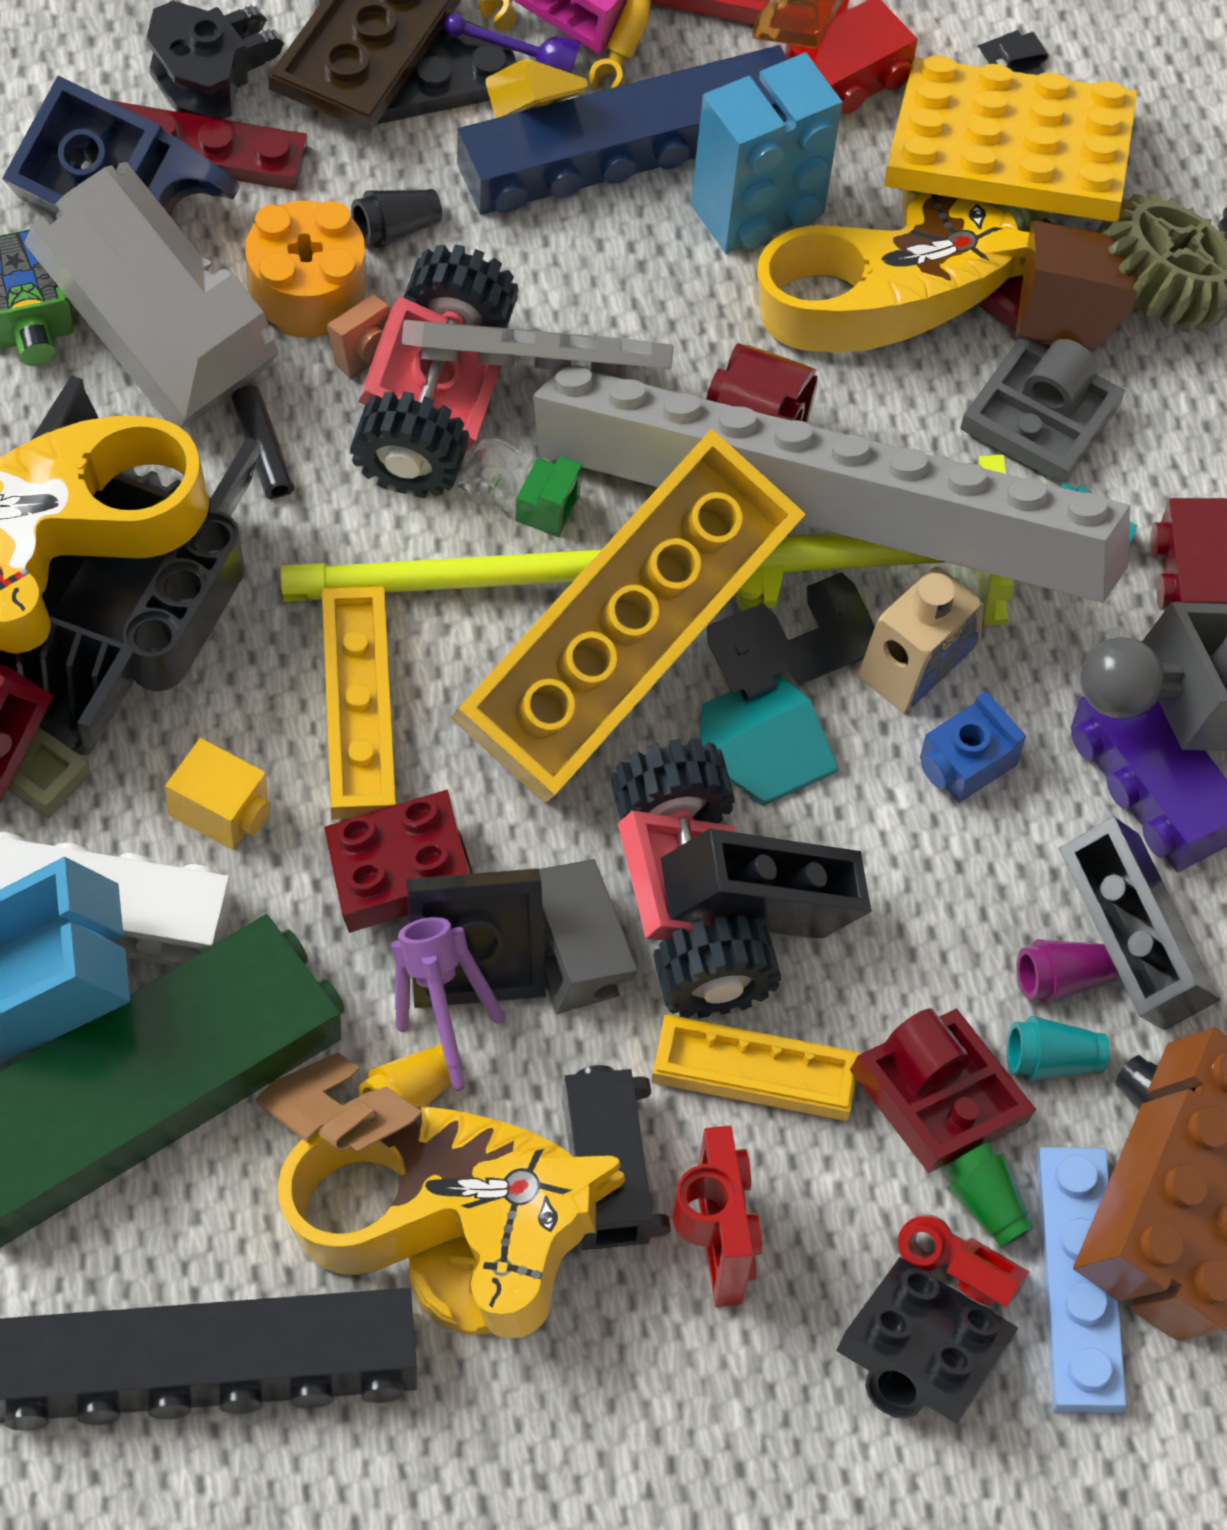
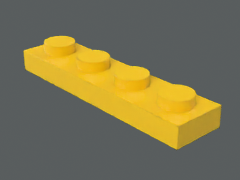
(357, 701)

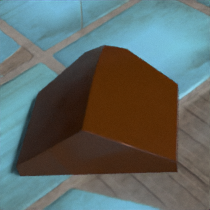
(1072, 287)

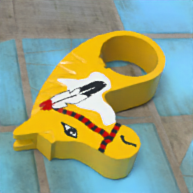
(53, 513)

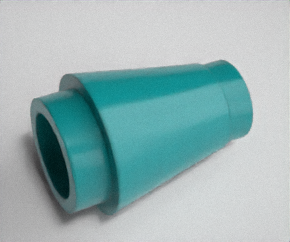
(1054, 1050)

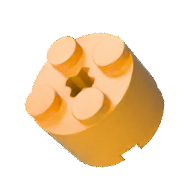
(305, 265)

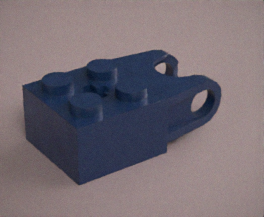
(85, 126)

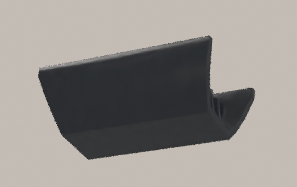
(118, 609)

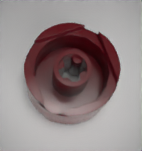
(765, 384)

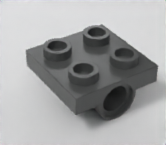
(1044, 406)

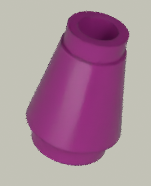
(1062, 968)

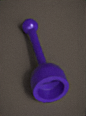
(554, 52)

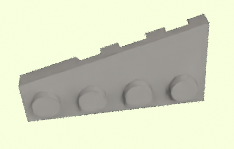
(550, 349)

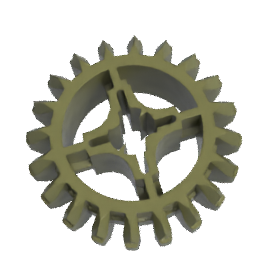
(1176, 261)

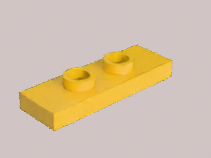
(755, 1067)

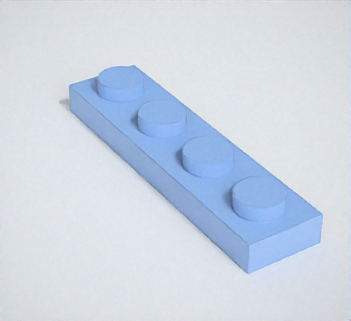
(1080, 1315)

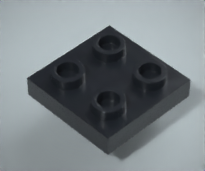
(924, 1344)

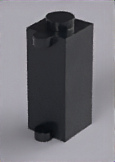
(605, 1122)

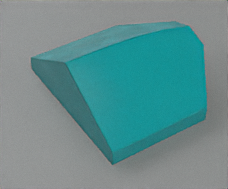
(768, 742)

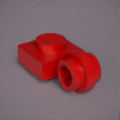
(981, 1271)

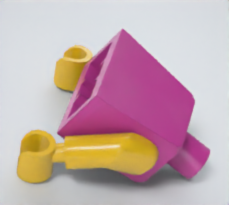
(592, 22)

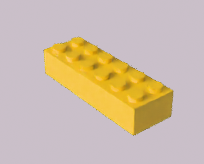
(628, 616)

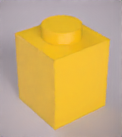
(218, 794)

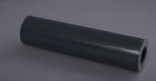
(258, 426)

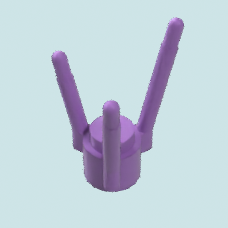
(429, 953)

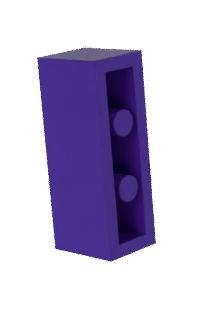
(1168, 789)

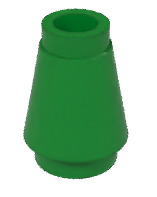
(989, 1194)

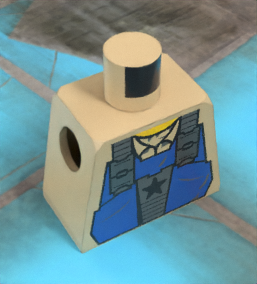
(936, 626)

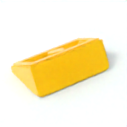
(530, 86)

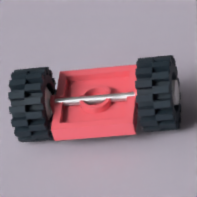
(423, 410)
(662, 805)

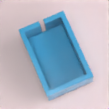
(756, 169)
(58, 954)

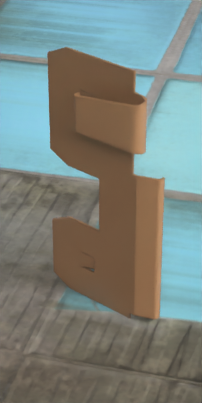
(304, 1106)

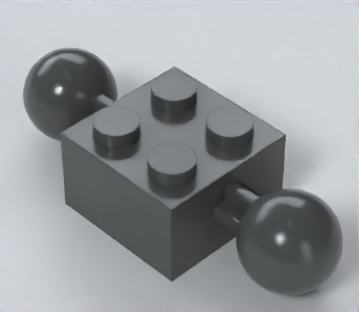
(1176, 664)

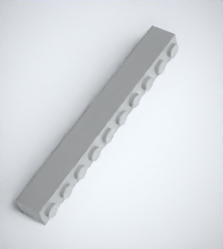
(847, 482)

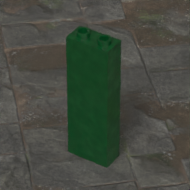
(157, 1069)

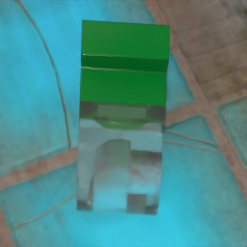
(522, 485)

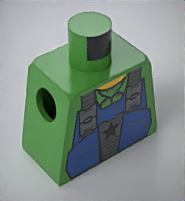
(30, 303)

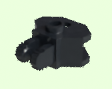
(207, 55)

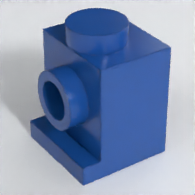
(992, 749)

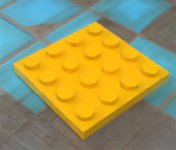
(1013, 138)

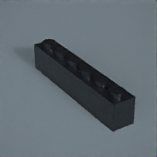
(206, 1356)

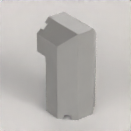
(150, 295)

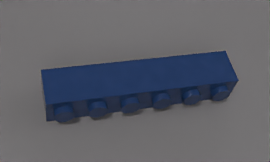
(596, 135)

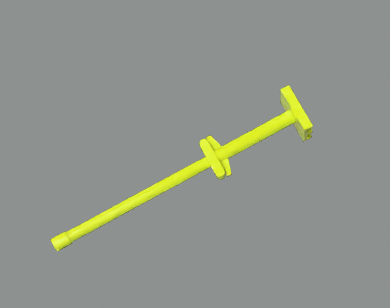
(793, 554)

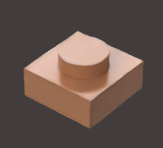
(357, 335)

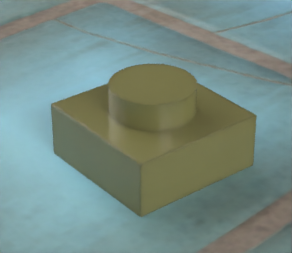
(48, 773)

